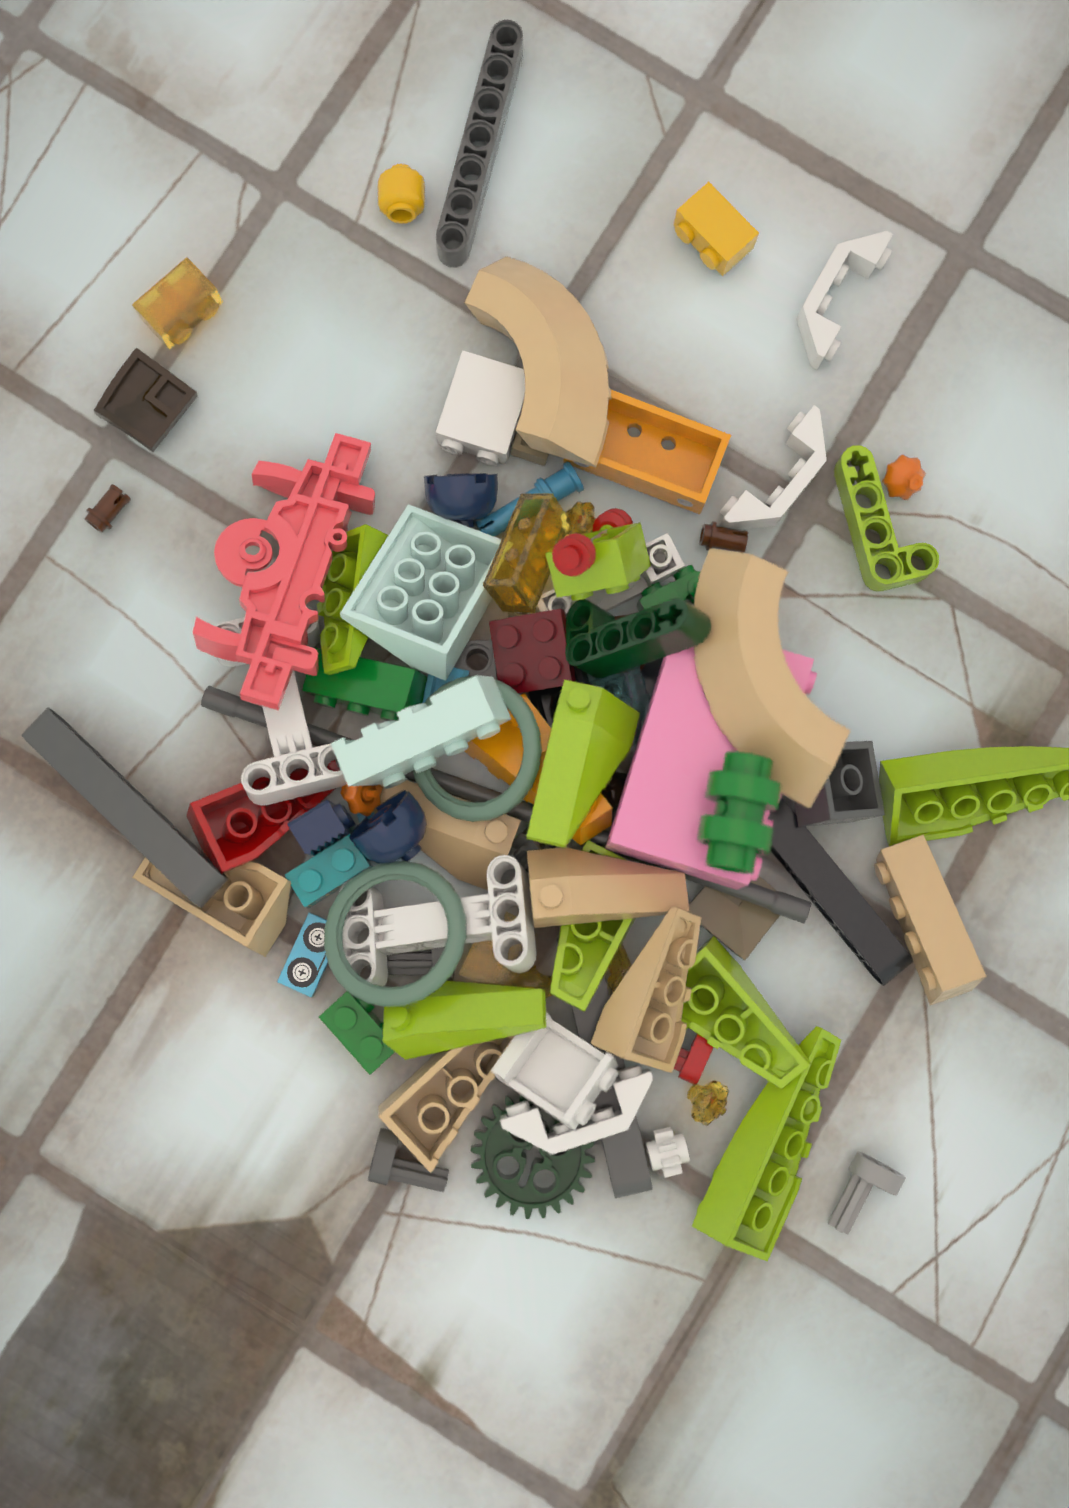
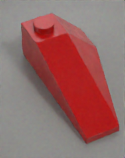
(239, 831)

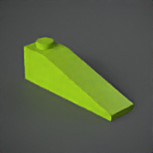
(340, 640)
(584, 749)
(586, 952)
(462, 1016)
(737, 1018)

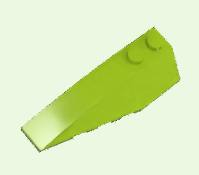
(965, 787)
(759, 1169)

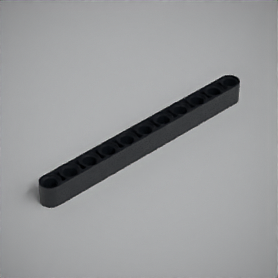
(827, 886)

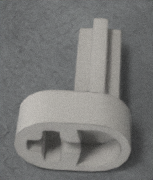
(865, 1174)

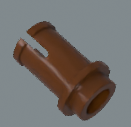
(107, 509)
(723, 538)

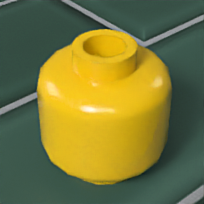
(401, 193)

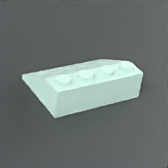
(424, 590)

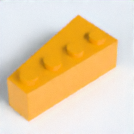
(503, 759)

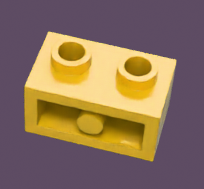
(714, 229)

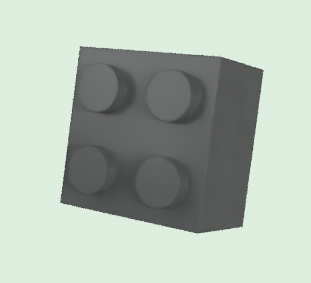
(849, 792)

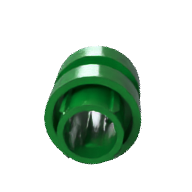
(741, 798)

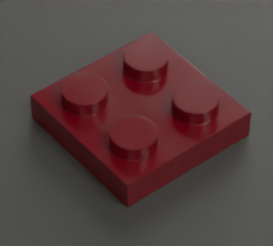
(531, 651)

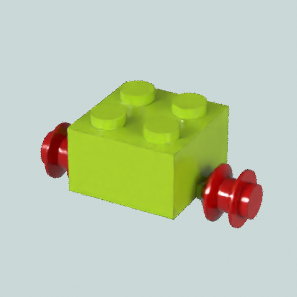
(599, 559)

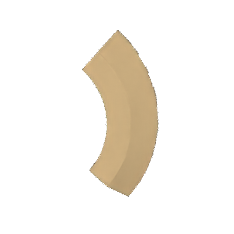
(559, 353)
(750, 680)

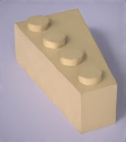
(929, 920)
(439, 1097)

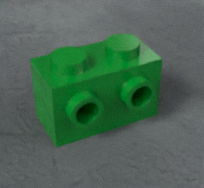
(358, 1030)

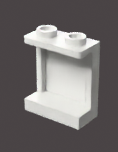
(482, 409)
(557, 1072)

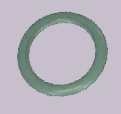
(521, 785)
(437, 975)

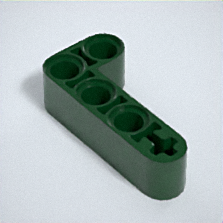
(609, 646)

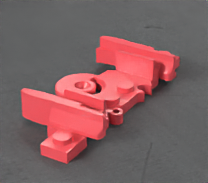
(276, 598)

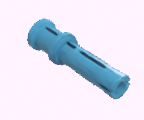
(560, 484)

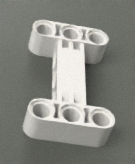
(289, 743)
(425, 924)

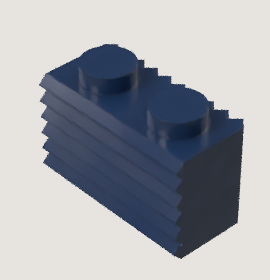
(321, 827)

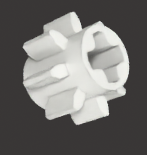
(667, 1152)

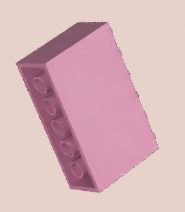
(670, 773)

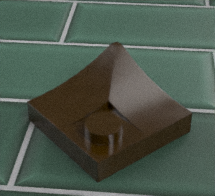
(144, 400)

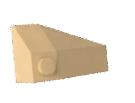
(458, 844)
(591, 887)
(246, 908)
(647, 1007)

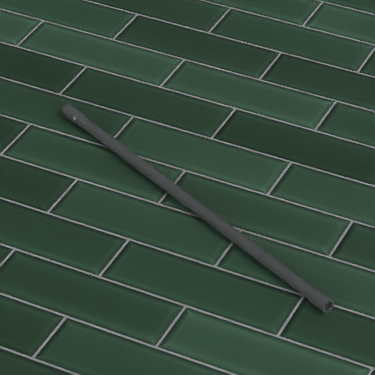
(775, 901)

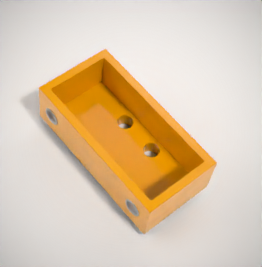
(641, 463)

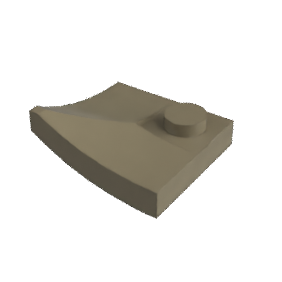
(733, 920)

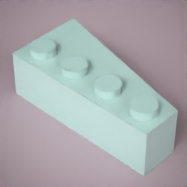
(423, 734)

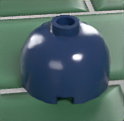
(461, 496)
(392, 830)

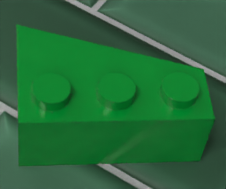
(368, 688)

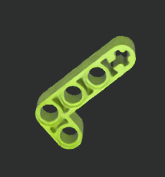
(877, 518)

